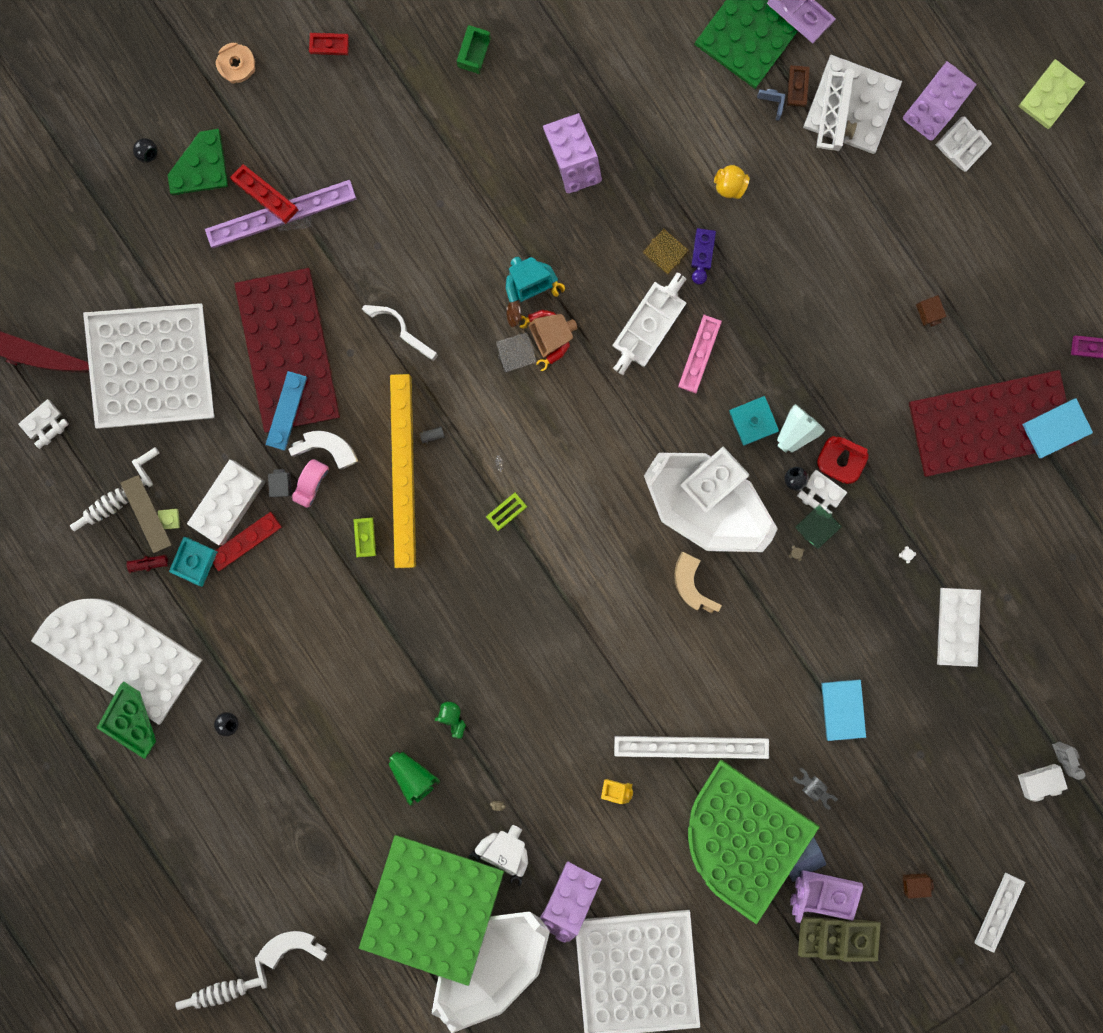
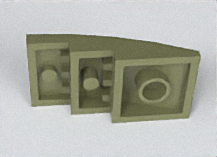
(839, 939)

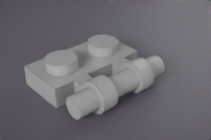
(1069, 758)

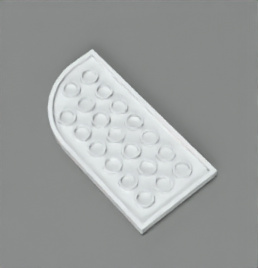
(118, 647)

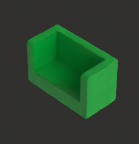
(473, 49)

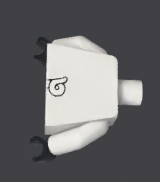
(504, 852)

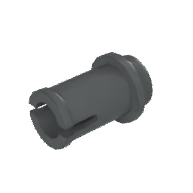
(431, 435)

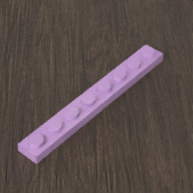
(265, 220)

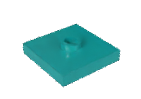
(753, 420)
(193, 561)

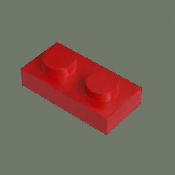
(328, 44)

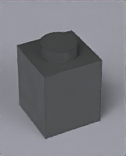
(279, 483)

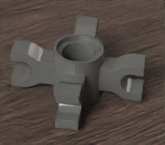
(815, 788)

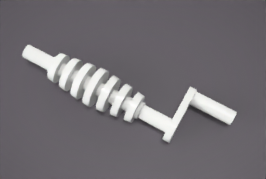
(114, 500)
(224, 991)

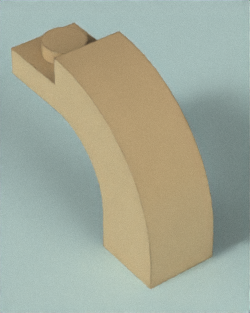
(684, 582)

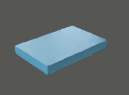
(1057, 428)
(843, 710)

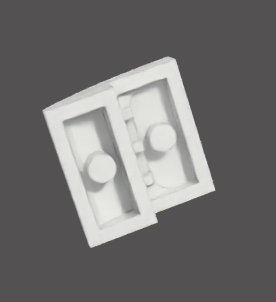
(963, 144)

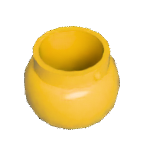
(731, 182)

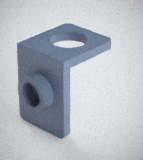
(773, 95)

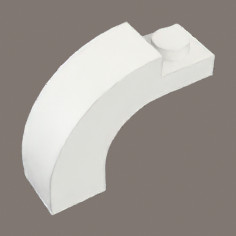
(339, 448)
(279, 945)

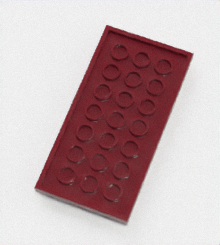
(285, 336)
(982, 422)

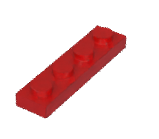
(264, 194)
(246, 541)

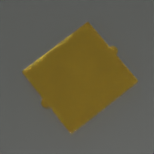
(665, 251)

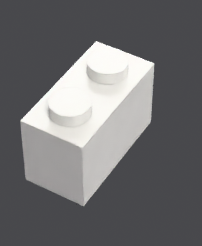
(1042, 782)

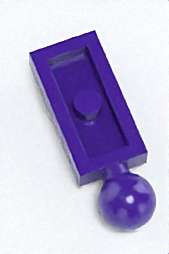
(702, 254)

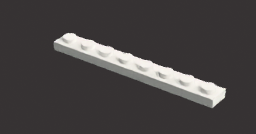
(691, 747)

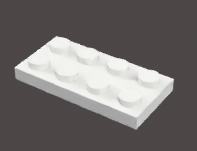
(958, 627)

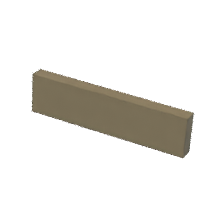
(145, 514)

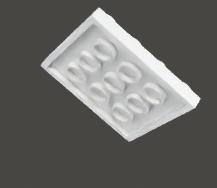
(869, 103)

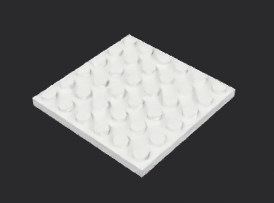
(148, 365)
(638, 973)

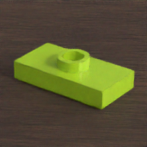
(364, 537)

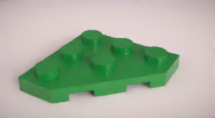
(200, 166)
(128, 721)

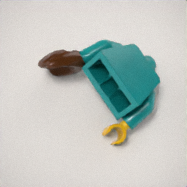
(525, 281)

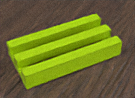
(494, 522)

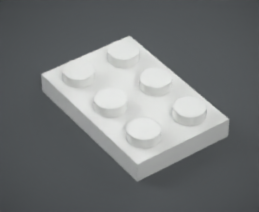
(714, 479)

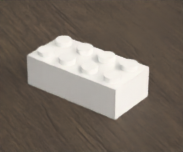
(226, 502)

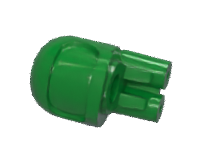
(449, 715)

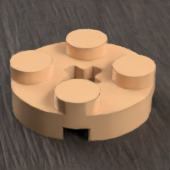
(232, 73)

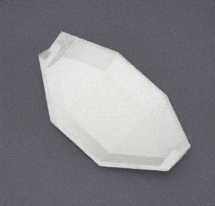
(733, 524)
(504, 969)

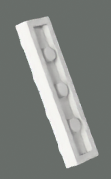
(999, 912)

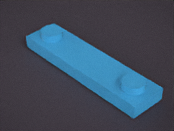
(286, 410)

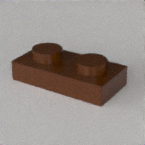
(798, 86)

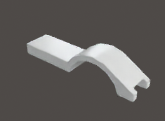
(375, 310)

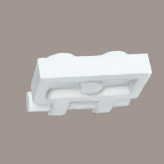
(40, 420)
(825, 489)

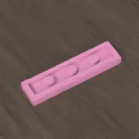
(699, 354)

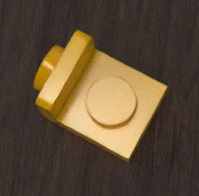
(617, 792)

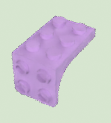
(804, 16)
(939, 101)
(573, 153)
(825, 896)
(570, 902)

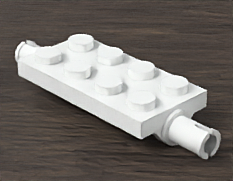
(649, 324)

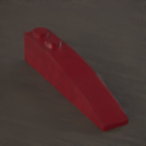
(35, 355)

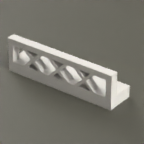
(841, 115)

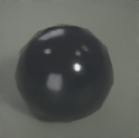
(145, 150)
(796, 478)
(226, 724)

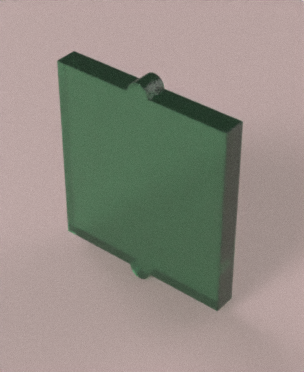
(818, 526)

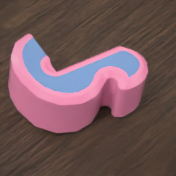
(309, 482)

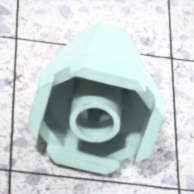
(798, 430)

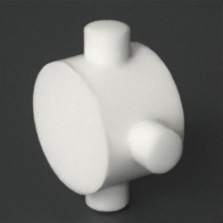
(907, 554)

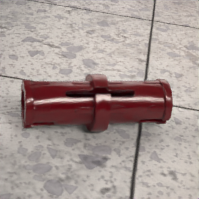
(147, 563)

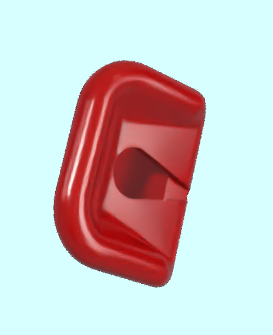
(831, 451)

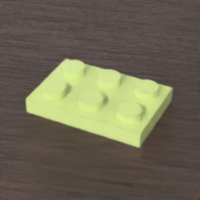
(1051, 94)

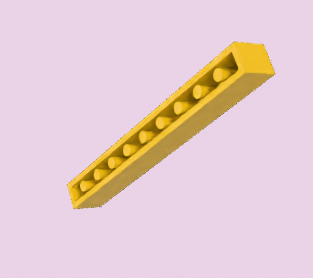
(403, 471)

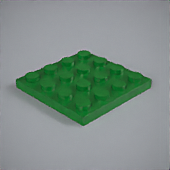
(746, 38)

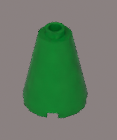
(411, 777)

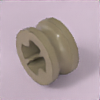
(850, 129)

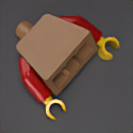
(550, 333)

